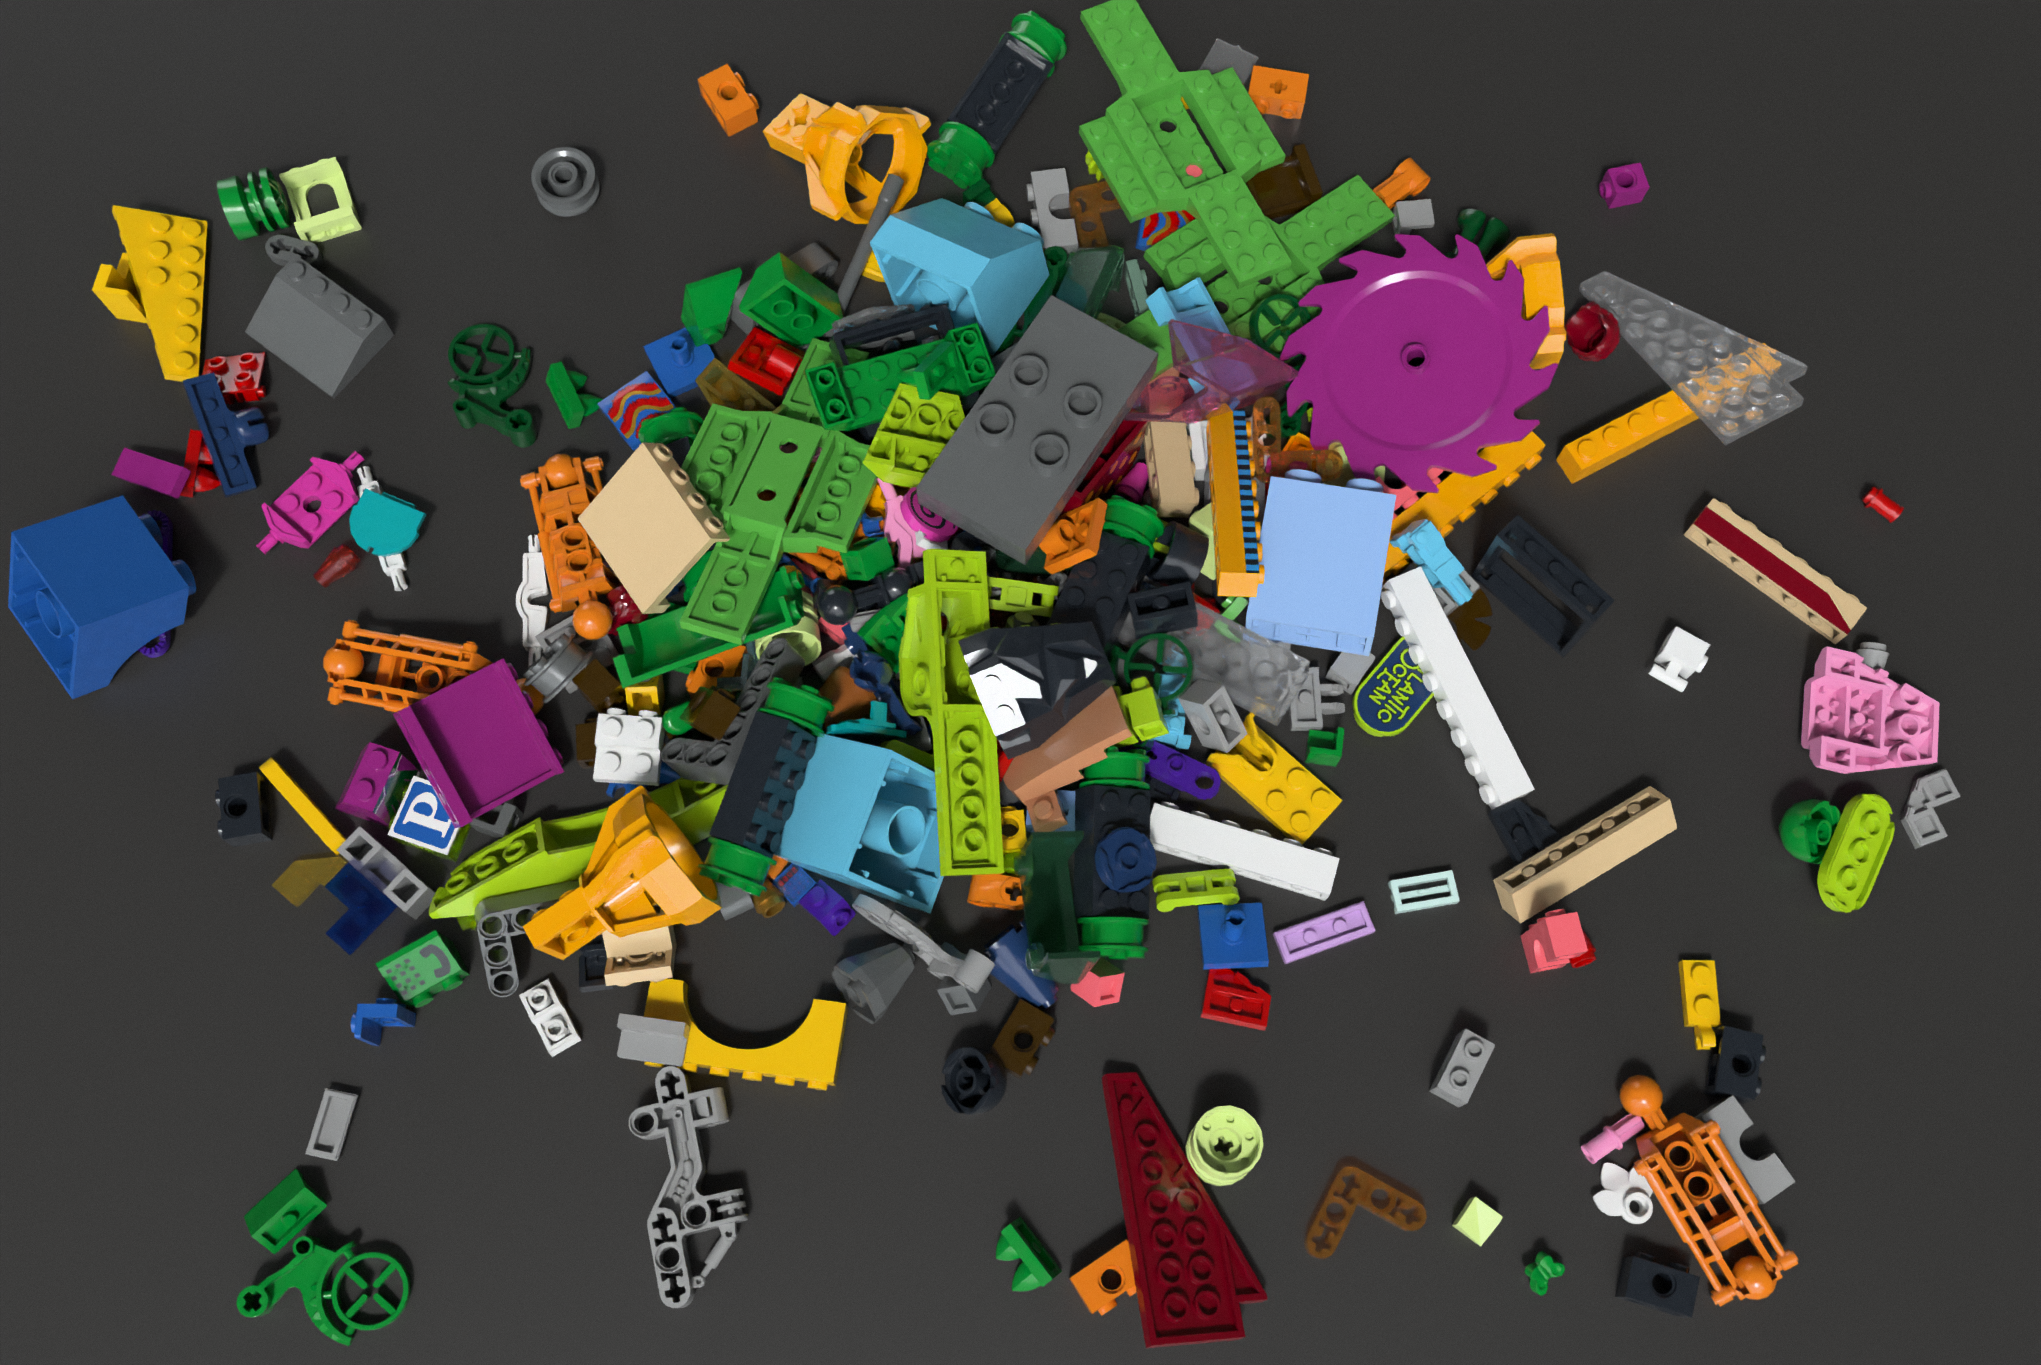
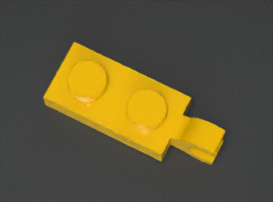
(1700, 1000)

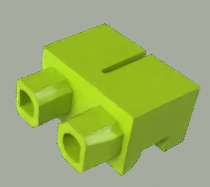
(1142, 712)

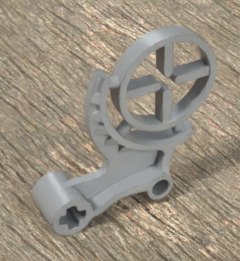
(942, 960)

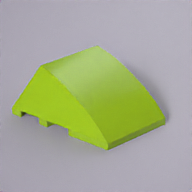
(912, 435)

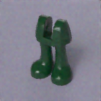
(1471, 222)

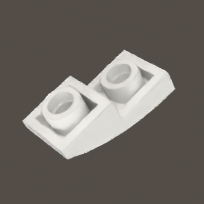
(550, 1017)

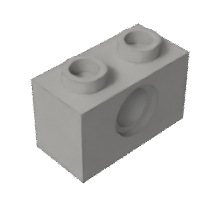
(1213, 715)
(1462, 1068)

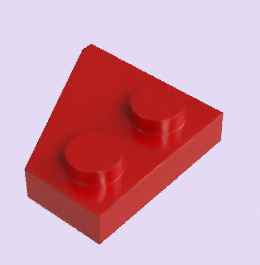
(1235, 1000)

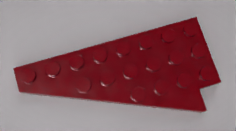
(1179, 1246)

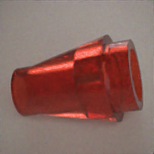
(336, 565)

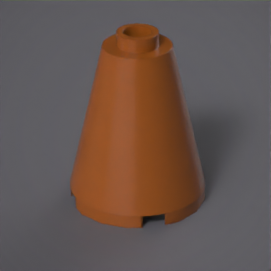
(848, 699)

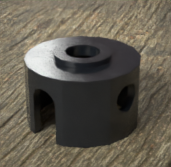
(1184, 558)

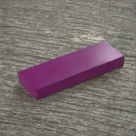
(151, 473)

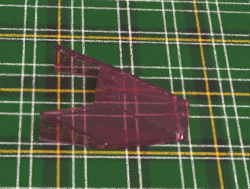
(1227, 365)

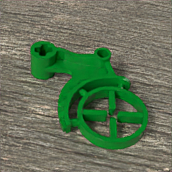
(310, 1275)

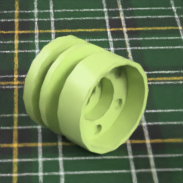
(803, 636)
(1230, 1128)

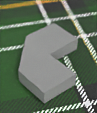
(1919, 813)

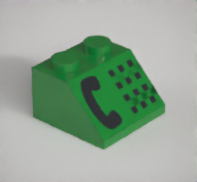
(423, 969)

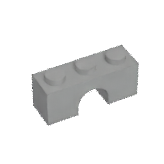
(1049, 193)
(387, 872)
(1764, 1175)

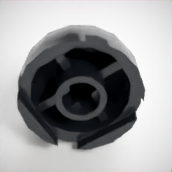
(973, 1081)

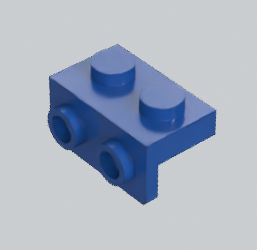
(370, 1019)

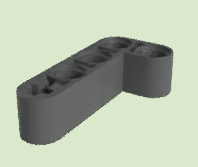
(810, 258)

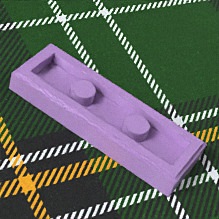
(1324, 932)

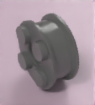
(565, 198)
(560, 666)

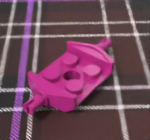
(321, 482)

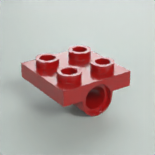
(766, 361)

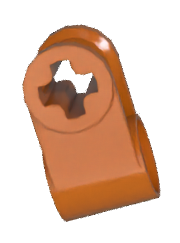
(993, 890)

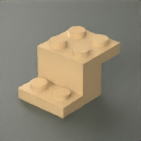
(640, 955)

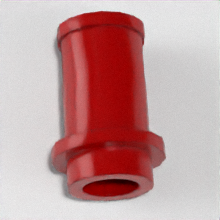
(1882, 504)

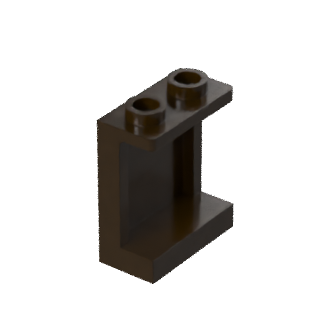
(1287, 186)

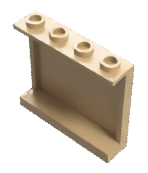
(651, 525)

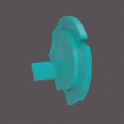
(384, 523)
(868, 730)

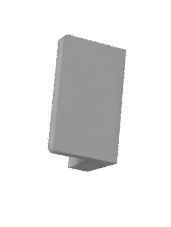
(652, 1039)

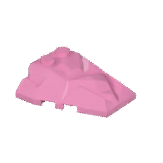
(1864, 719)

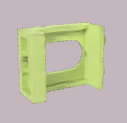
(328, 224)

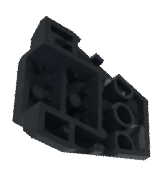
(1035, 678)

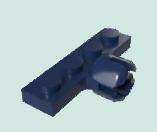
(226, 433)
(874, 675)

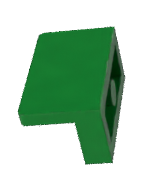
(284, 1212)

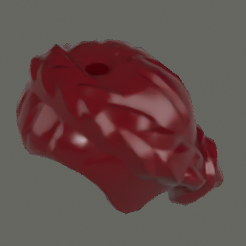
(1592, 332)
(623, 609)

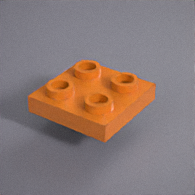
(1074, 536)

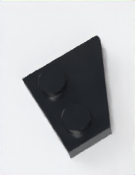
(1522, 830)

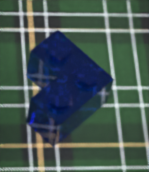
(366, 906)

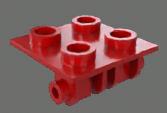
(238, 376)

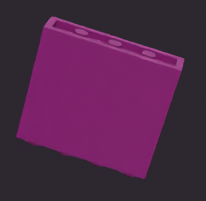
(479, 742)

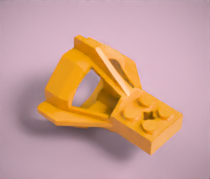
(830, 148)
(1540, 267)
(634, 865)

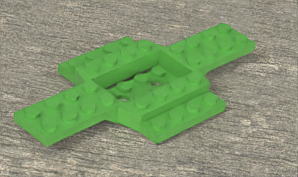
(1150, 165)
(1310, 240)
(739, 458)

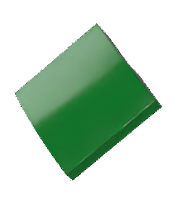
(885, 631)

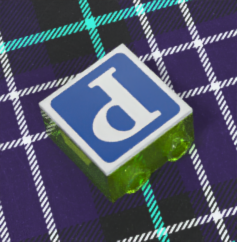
(425, 824)

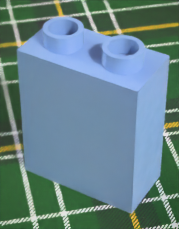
(1322, 562)

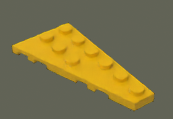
(168, 272)

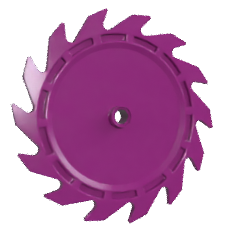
(1430, 413)

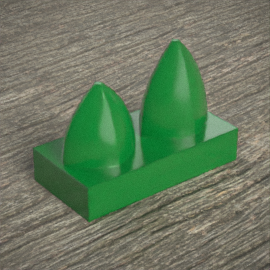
(933, 370)
(563, 388)
(1037, 1265)

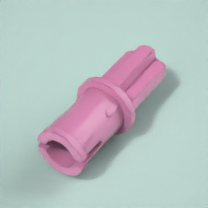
(1612, 1137)

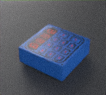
(794, 883)

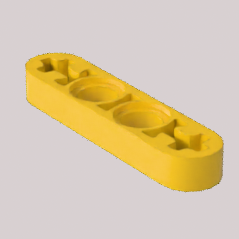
(303, 804)

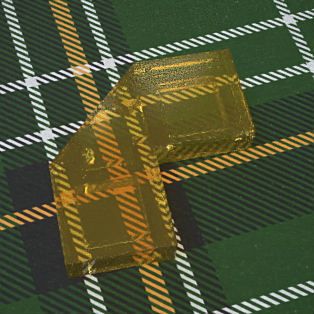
(305, 876)

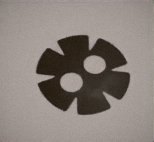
(1468, 629)

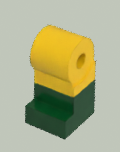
(981, 194)

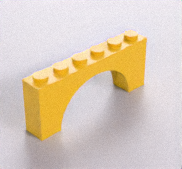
(805, 1056)

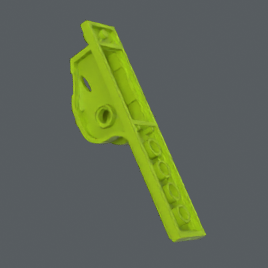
(940, 688)

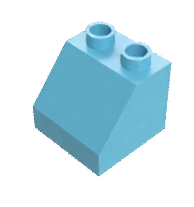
(964, 261)
(867, 822)

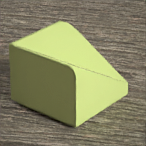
(1477, 1220)

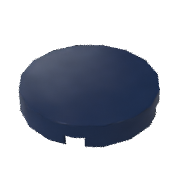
(1125, 859)

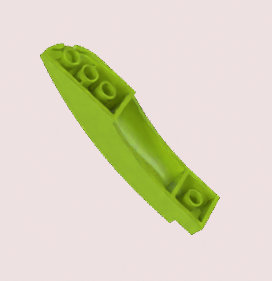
(561, 849)

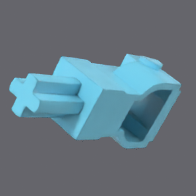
(1428, 550)
(1175, 737)

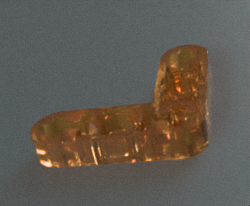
(1094, 205)
(1282, 459)
(1362, 1198)

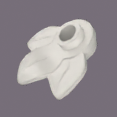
(1622, 1188)

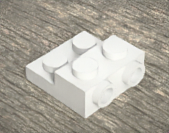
(628, 747)

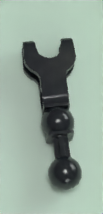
(839, 604)

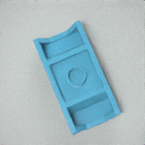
(1189, 305)

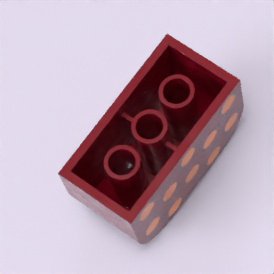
(1110, 465)

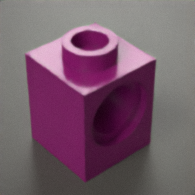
(1633, 182)

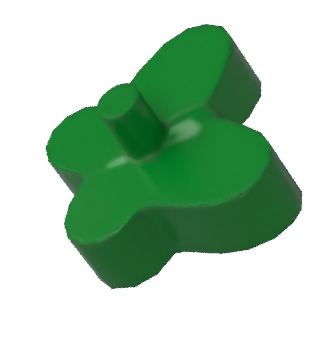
(1542, 1271)

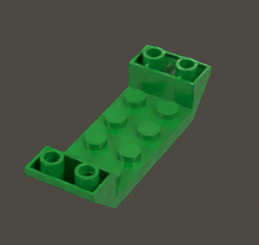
(863, 390)

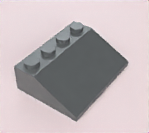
(317, 327)

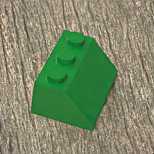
(790, 302)

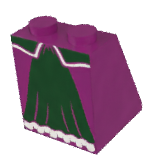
(377, 784)

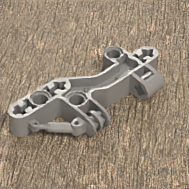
(680, 1125)

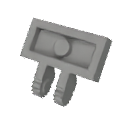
(1307, 708)

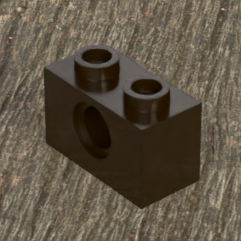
(600, 688)
(711, 711)
(1023, 1020)

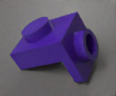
(827, 907)

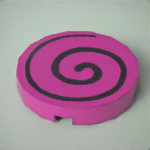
(922, 519)

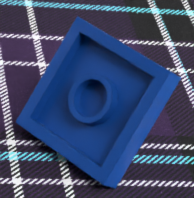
(678, 361)
(1232, 936)

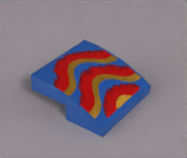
(1159, 226)
(633, 404)

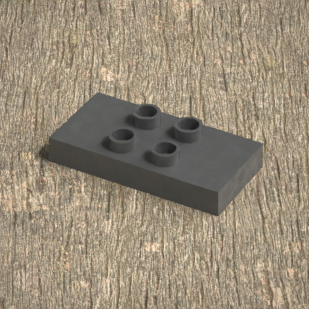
(1037, 429)

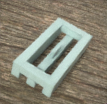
(1397, 897)

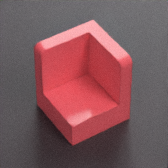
(1101, 984)

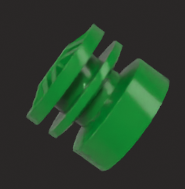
(249, 205)

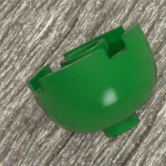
(1809, 829)

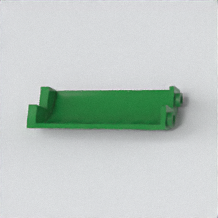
(664, 646)

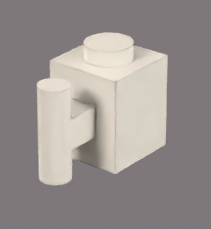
(1681, 656)

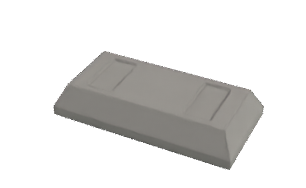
(331, 1124)

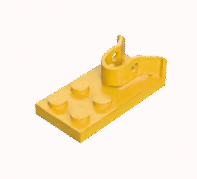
(1275, 783)

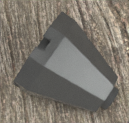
(874, 979)

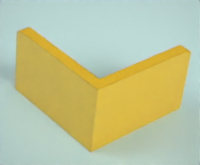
(119, 291)

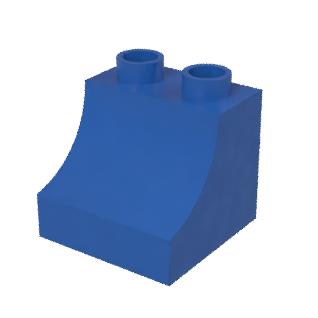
(95, 590)

